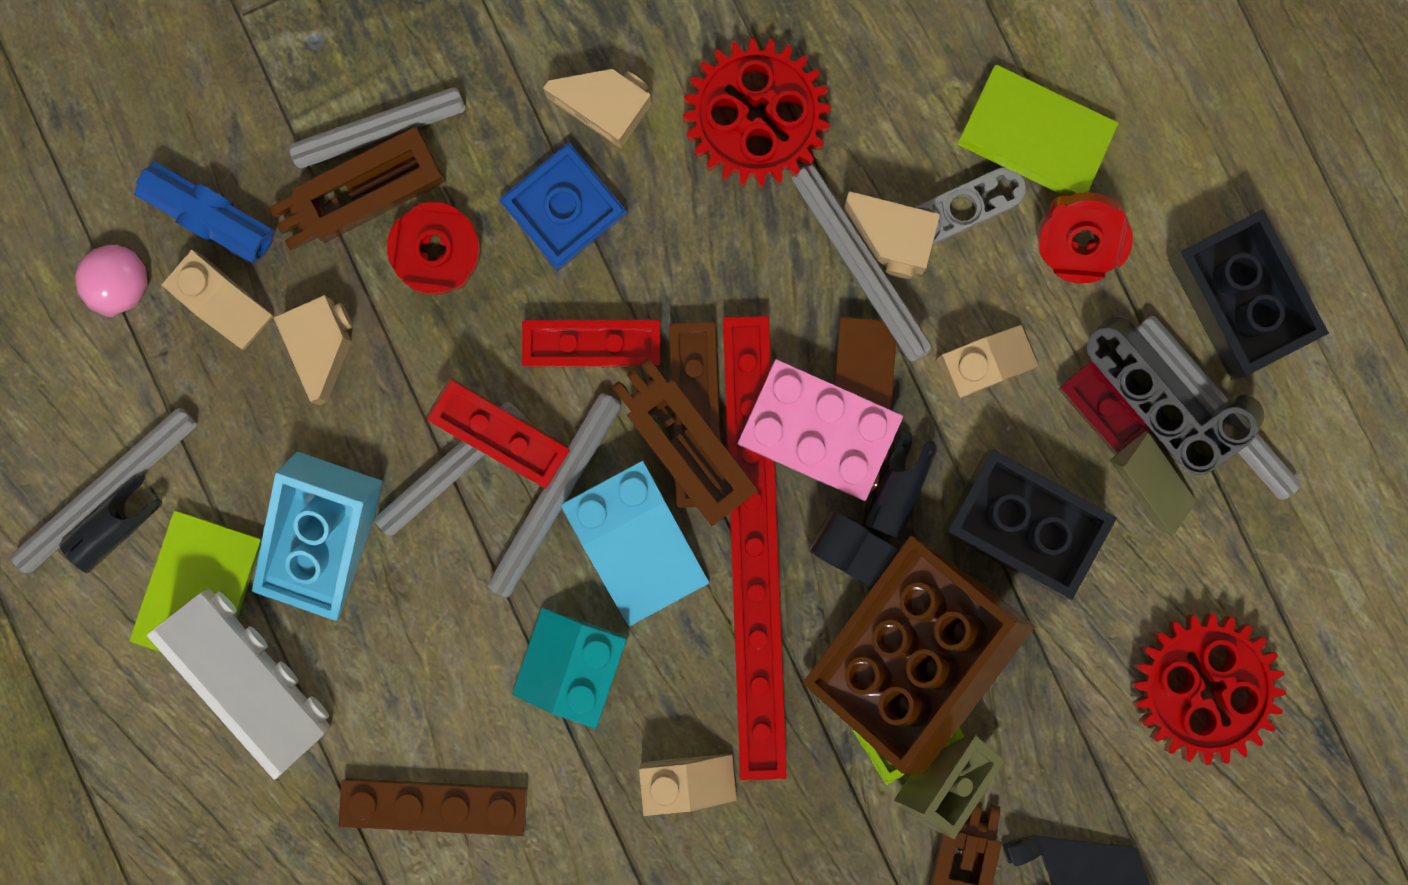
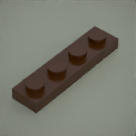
(696, 375)
(433, 807)

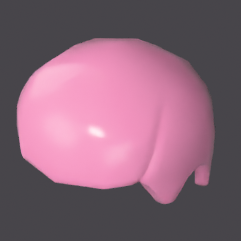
(111, 280)

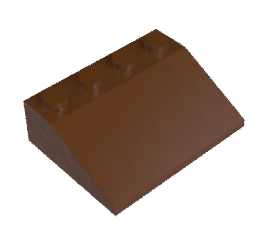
(917, 656)

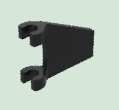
(1079, 861)

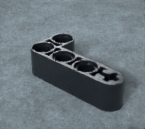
(1170, 390)
(852, 549)

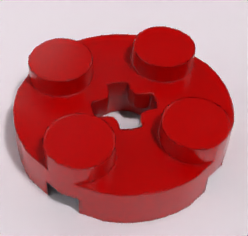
(1078, 213)
(417, 228)

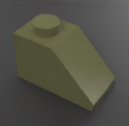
(951, 785)

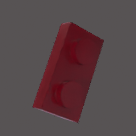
(1103, 407)

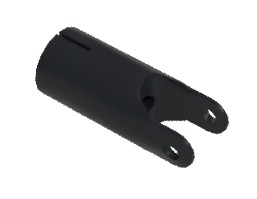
(899, 489)
(105, 529)

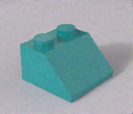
(570, 667)

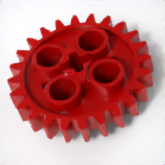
(785, 84)
(1243, 667)

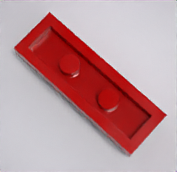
(590, 343)
(497, 433)

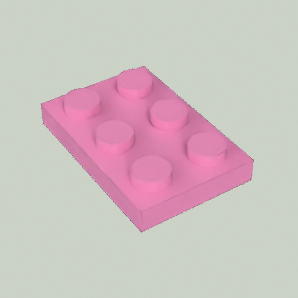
(820, 430)

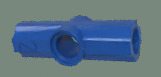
(204, 212)

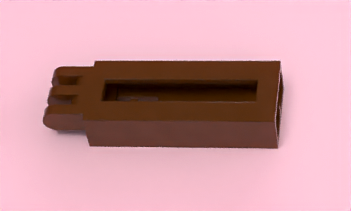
(375, 182)
(865, 362)
(693, 457)
(979, 853)

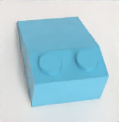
(315, 534)
(635, 543)

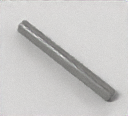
(862, 264)
(1257, 453)
(129, 466)
(550, 500)

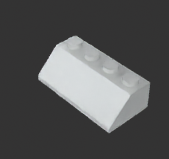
(241, 681)

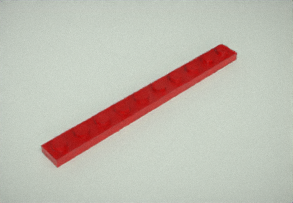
(754, 562)

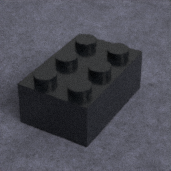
(1248, 295)
(1029, 524)

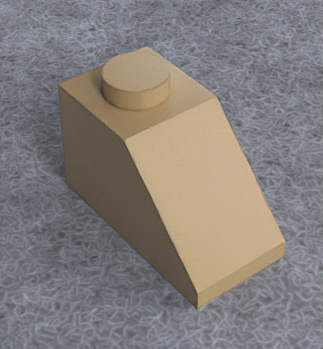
(603, 101)
(893, 233)
(217, 299)
(317, 344)
(986, 362)
(686, 784)

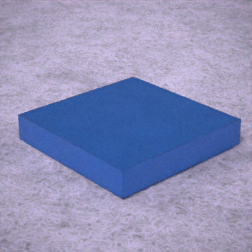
(563, 206)

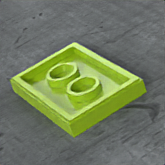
(1037, 133)
(191, 560)

